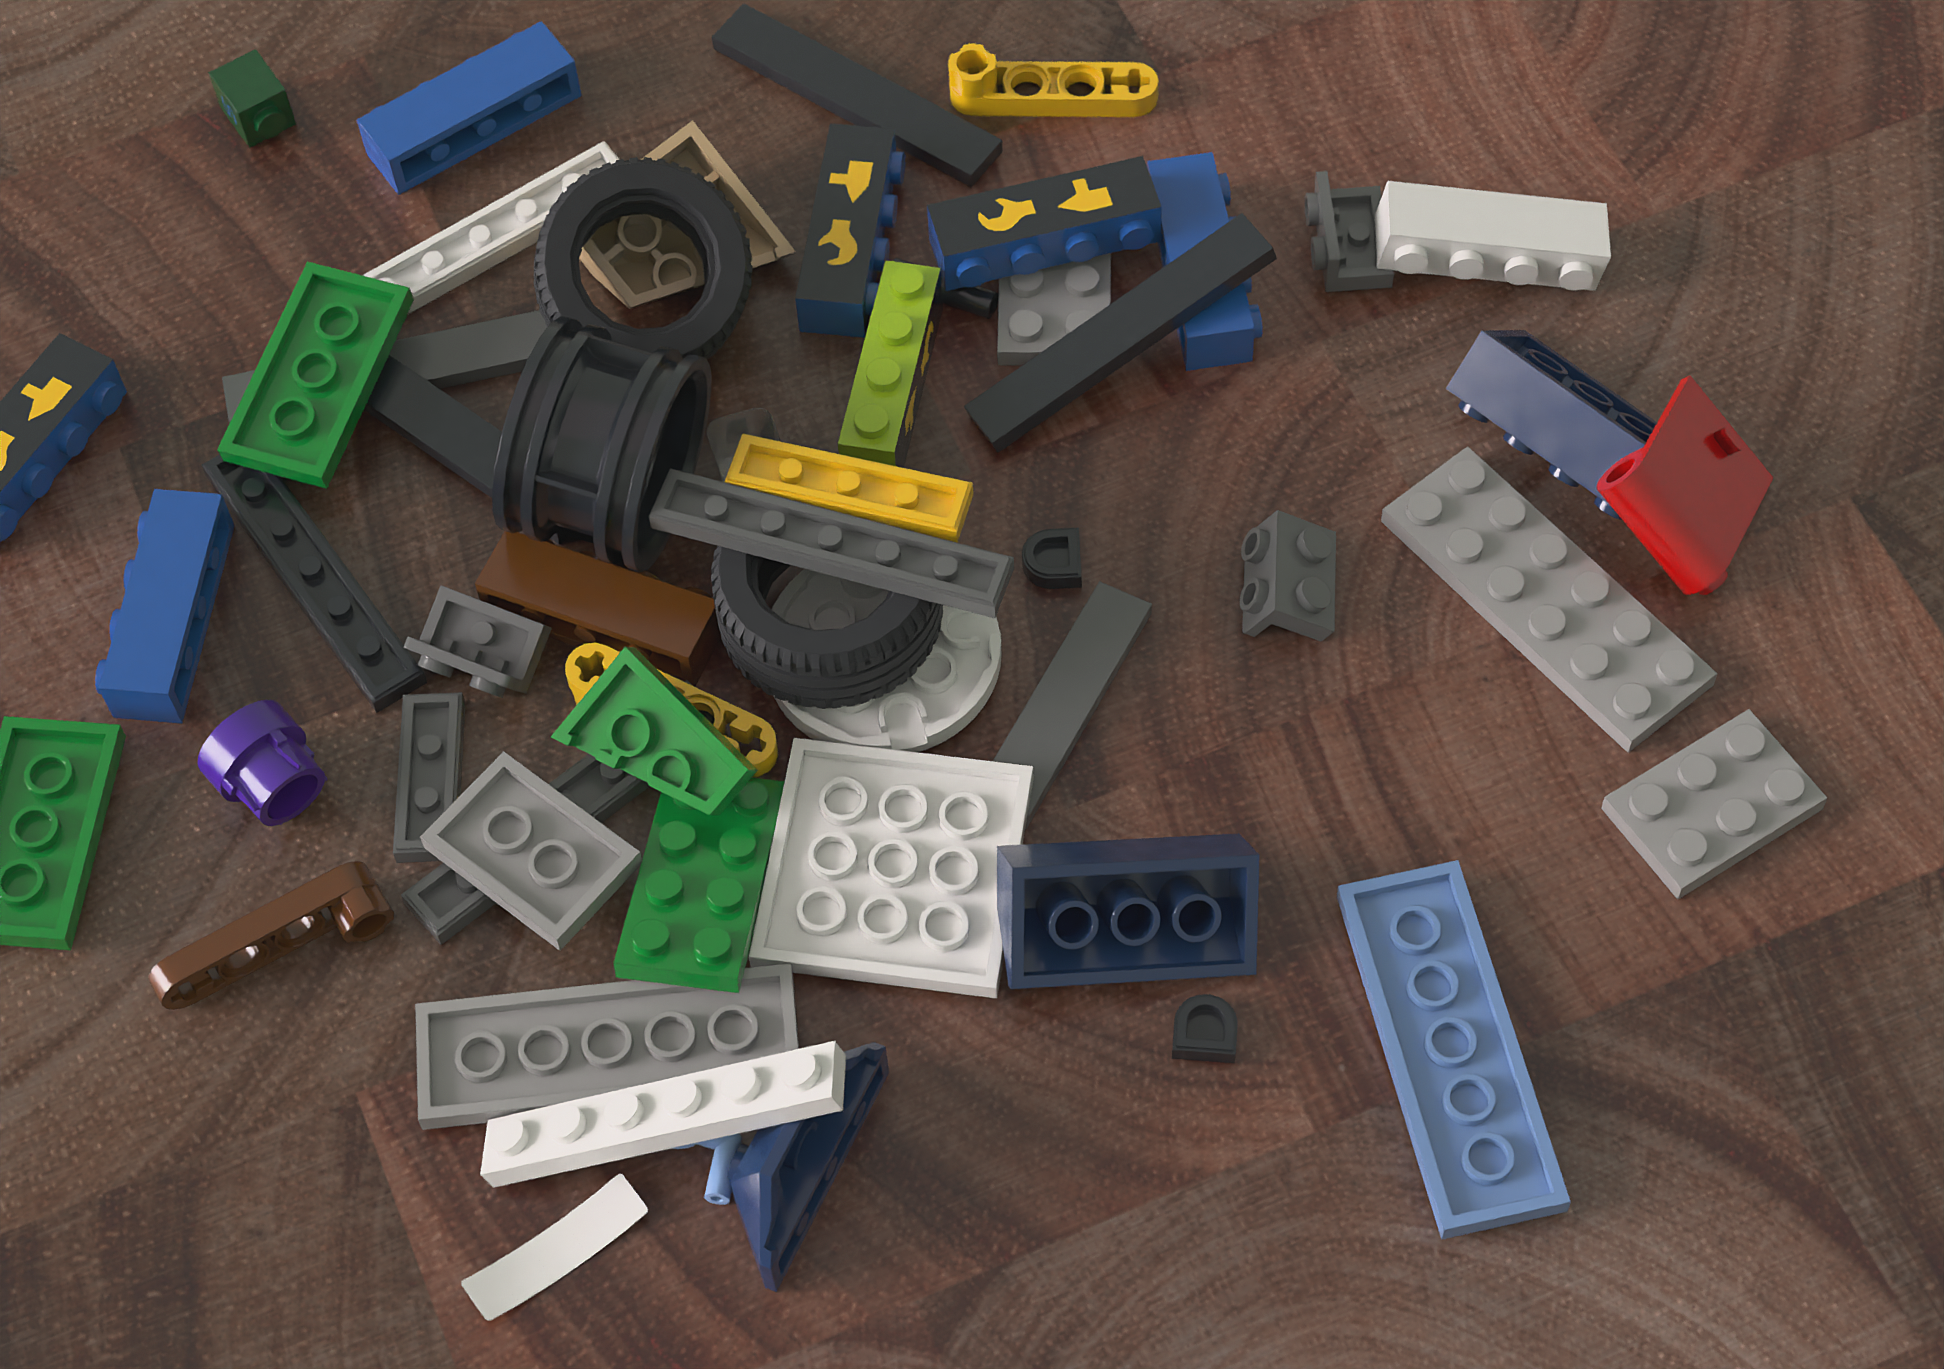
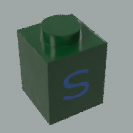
(252, 98)

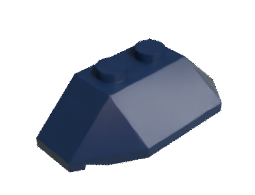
(792, 1165)

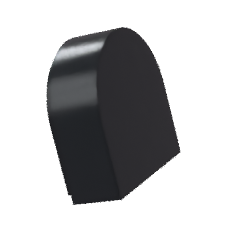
(1053, 558)
(1205, 1030)

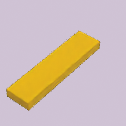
(853, 486)

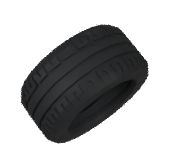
(667, 194)
(817, 665)

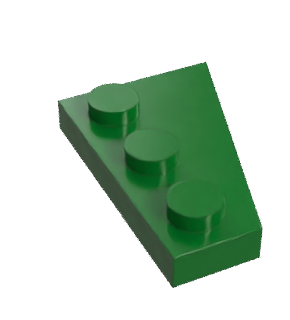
(654, 733)

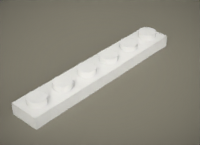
(665, 1114)

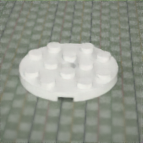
(925, 708)

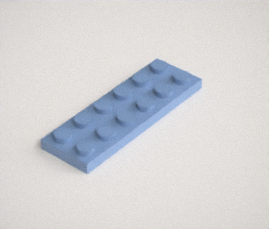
(1452, 1050)

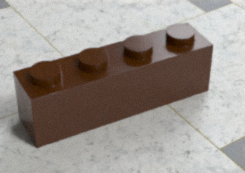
(602, 604)

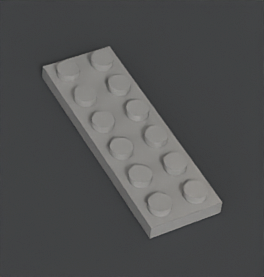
(1549, 599)
(588, 1040)

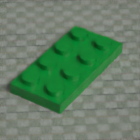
(316, 375)
(51, 822)
(700, 891)

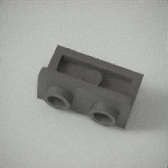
(1345, 236)
(1289, 577)
(481, 640)

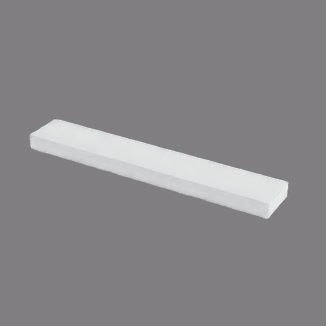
(486, 235)

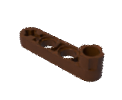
(339, 898)

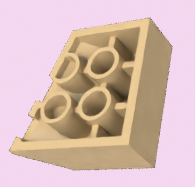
(652, 258)

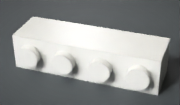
(1492, 236)

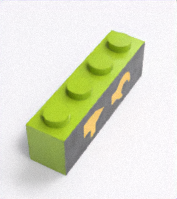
(893, 364)

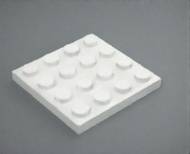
(890, 867)

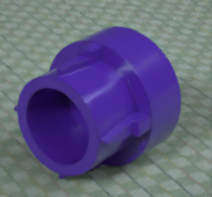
(263, 761)

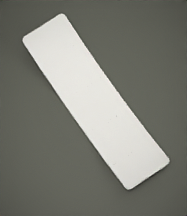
(556, 1249)

